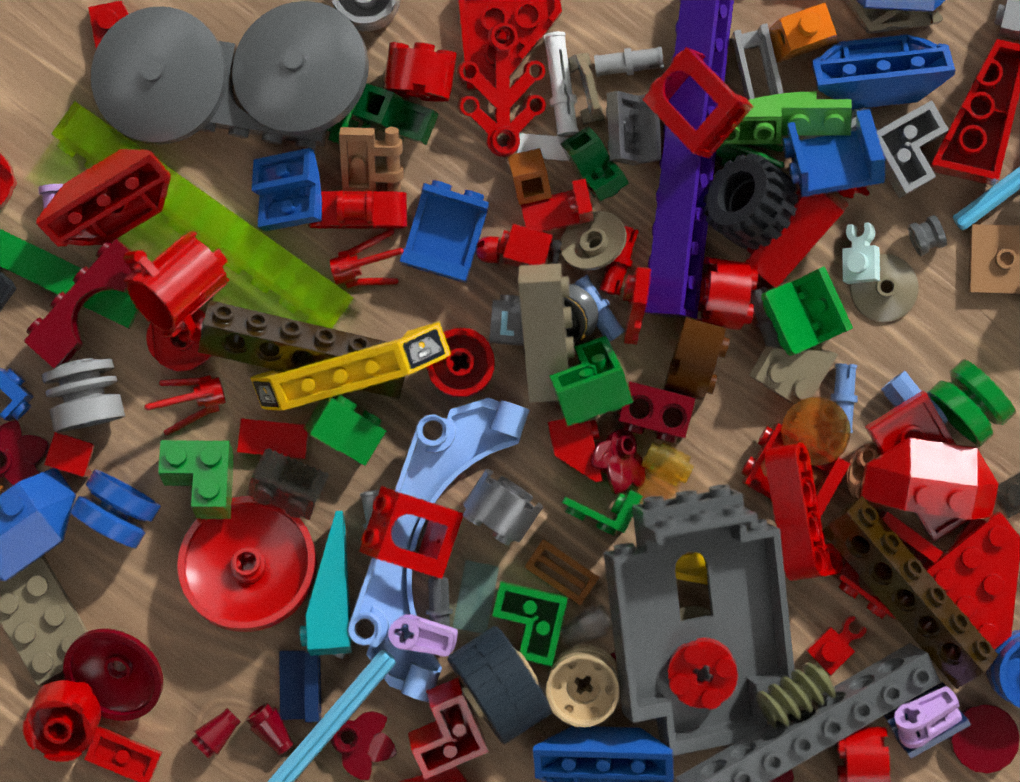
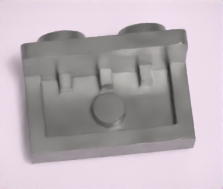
(632, 129)

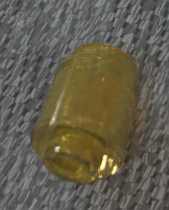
(667, 463)

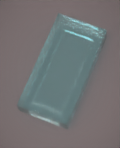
(475, 596)

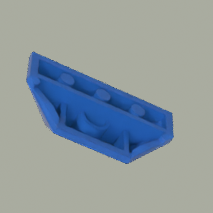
(883, 70)
(33, 520)
(603, 756)

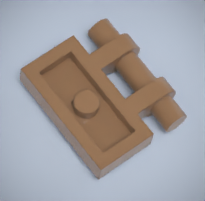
(359, 161)

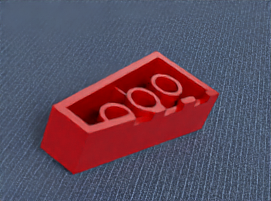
(982, 126)

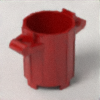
(175, 284)

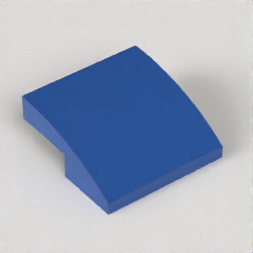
(287, 189)

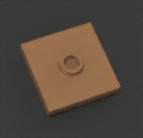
(994, 259)

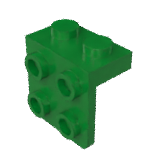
(806, 312)

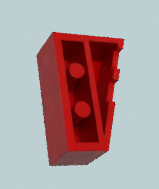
(811, 221)

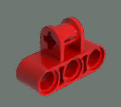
(362, 210)

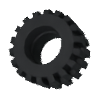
(750, 201)

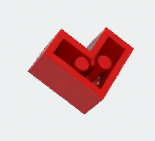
(452, 737)

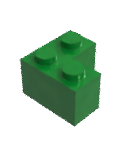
(592, 386)
(344, 429)
(203, 466)
(541, 614)

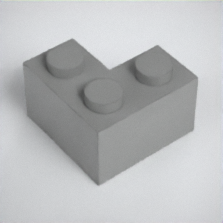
(901, 147)

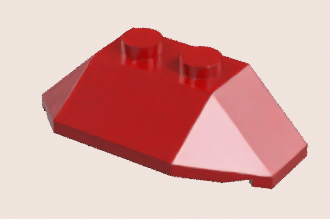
(106, 199)
(932, 480)

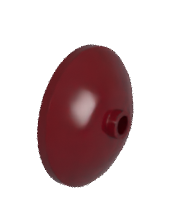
(121, 689)

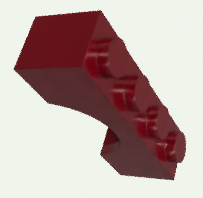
(57, 335)

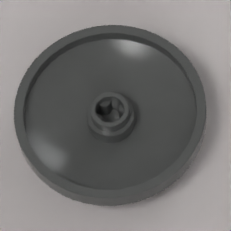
(300, 68)
(159, 75)

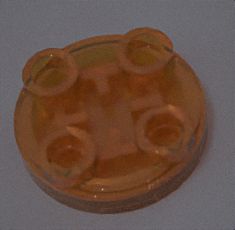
(819, 426)

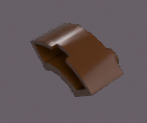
(696, 359)

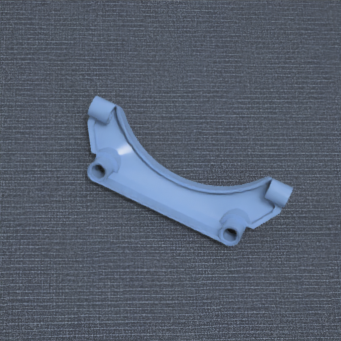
(429, 468)

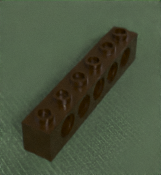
(280, 342)
(910, 593)

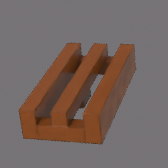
(586, 588)

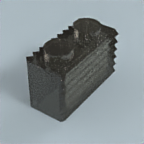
(287, 484)

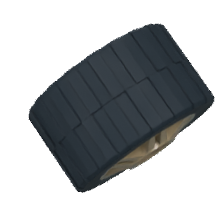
(499, 684)

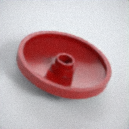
(247, 567)

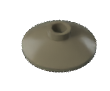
(581, 240)
(887, 306)

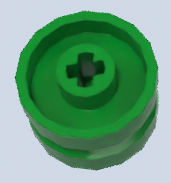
(972, 402)

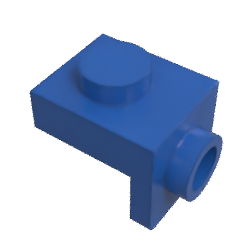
(12, 386)

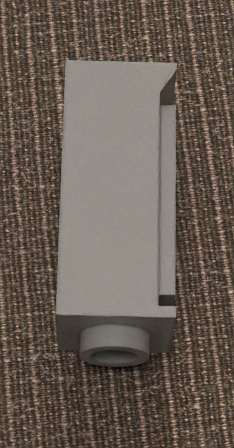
(761, 39)

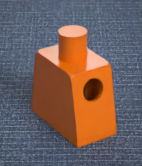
(802, 32)

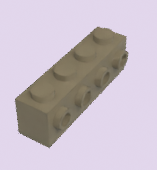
(544, 327)

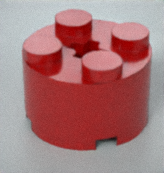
(420, 71)
(727, 293)
(480, 361)
(62, 720)
(864, 756)

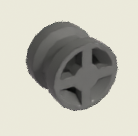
(927, 235)

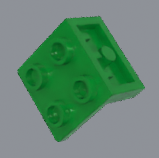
(622, 508)

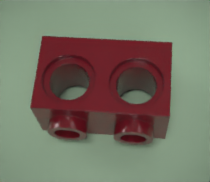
(657, 402)

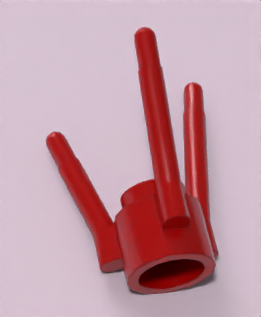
(346, 268)
(208, 393)

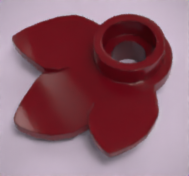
(20, 452)
(620, 460)
(368, 744)

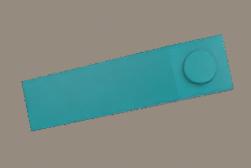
(329, 604)

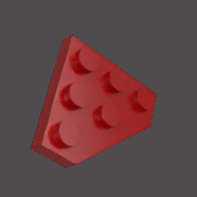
(529, 18)
(983, 577)

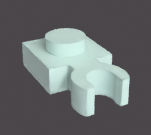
(862, 260)

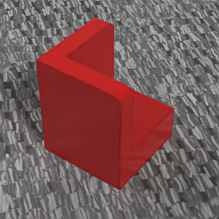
(70, 454)

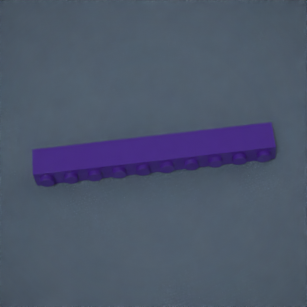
(684, 177)

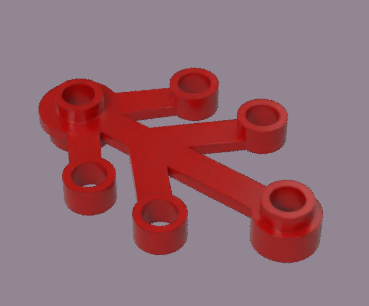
(502, 95)

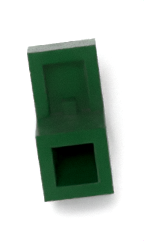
(386, 109)
(593, 162)

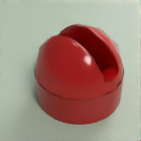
(488, 250)

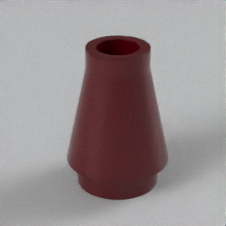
(269, 727)
(215, 733)

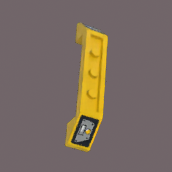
(351, 371)

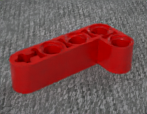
(798, 514)

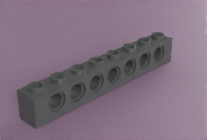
(857, 703)

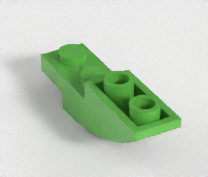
(812, 117)

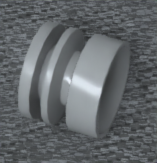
(83, 394)

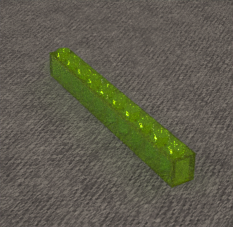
(217, 227)

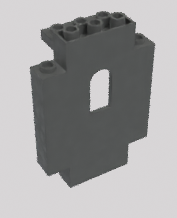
(745, 606)

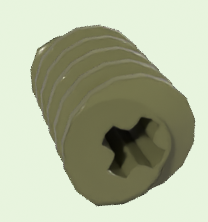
(795, 694)

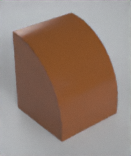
(529, 176)

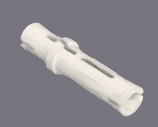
(562, 95)

